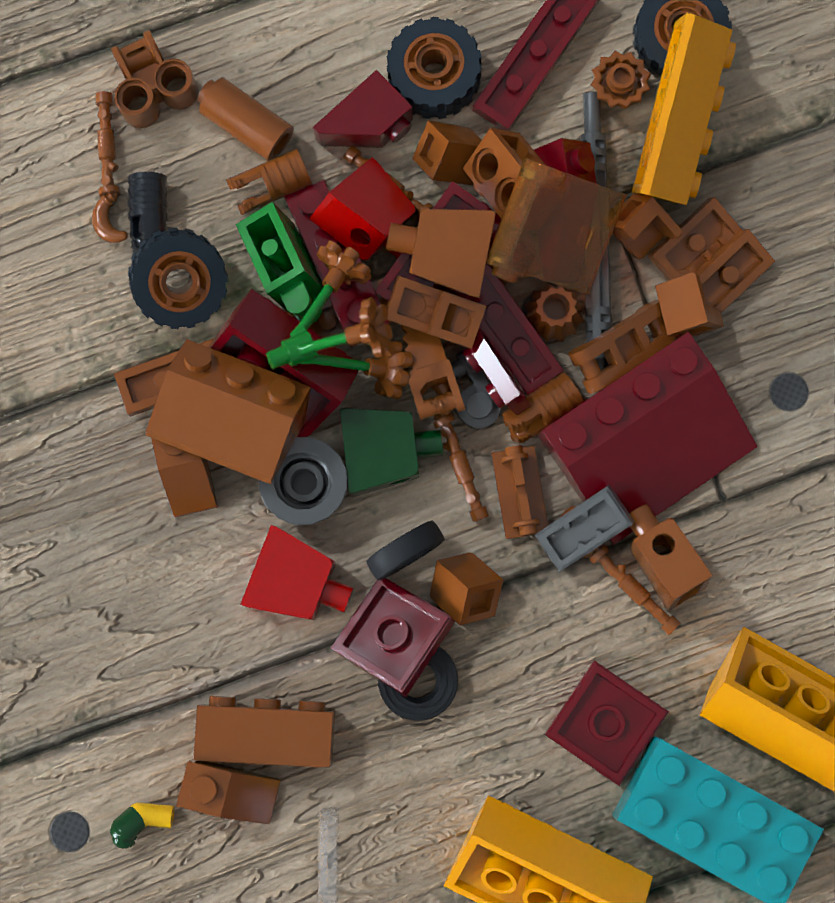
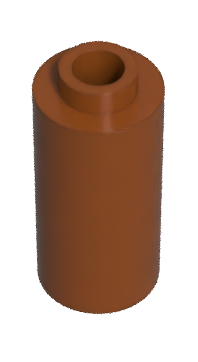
(244, 118)

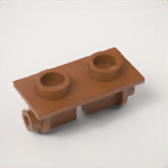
(519, 491)

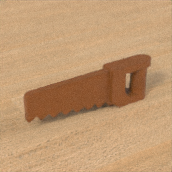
(430, 370)

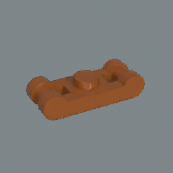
(622, 346)

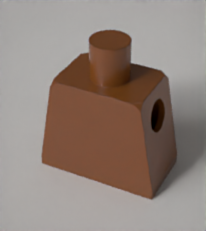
(447, 247)
(674, 575)

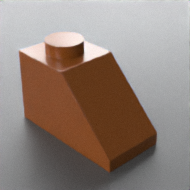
(184, 479)
(228, 792)

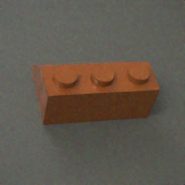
(228, 411)

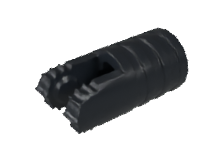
(146, 205)

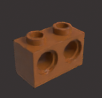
(497, 165)

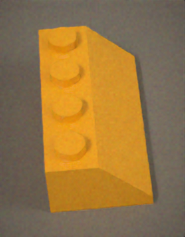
(683, 110)
(776, 705)
(529, 861)

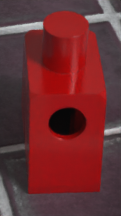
(362, 210)
(293, 579)

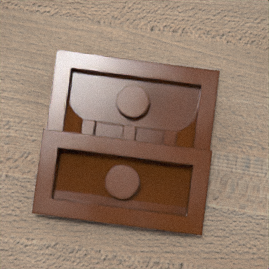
(717, 251)

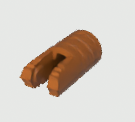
(281, 176)
(548, 405)

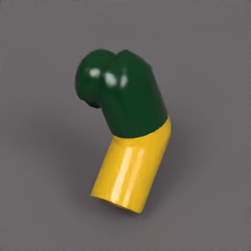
(136, 818)

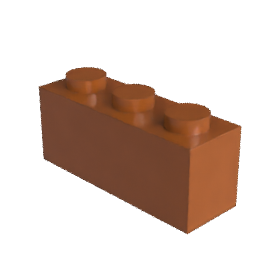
(264, 733)

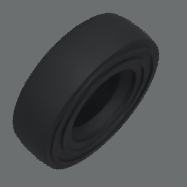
(405, 550)
(433, 704)

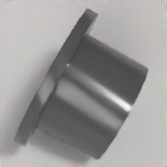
(307, 484)

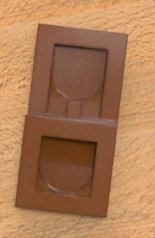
(435, 312)

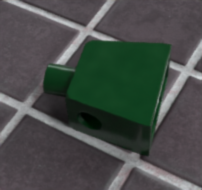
(384, 448)

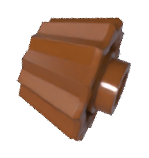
(620, 80)
(555, 312)

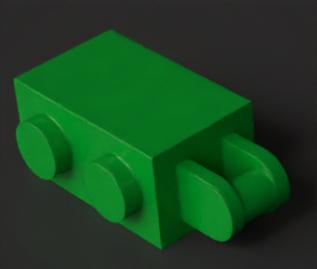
(281, 260)

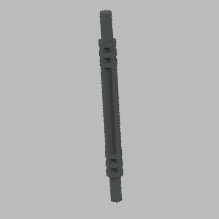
(599, 298)

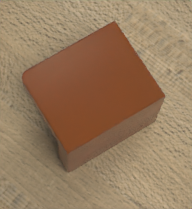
(445, 151)
(643, 225)
(685, 307)
(466, 588)

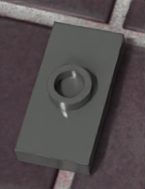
(584, 528)

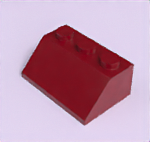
(259, 328)

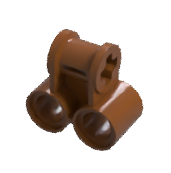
(148, 77)

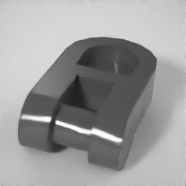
(480, 408)

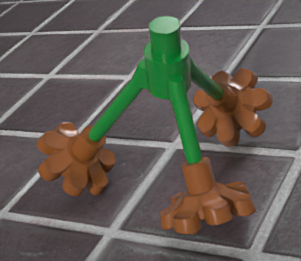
(370, 331)

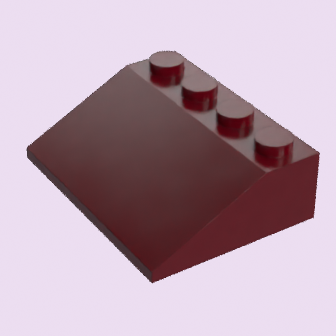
(651, 432)

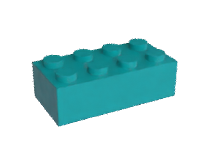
(717, 822)

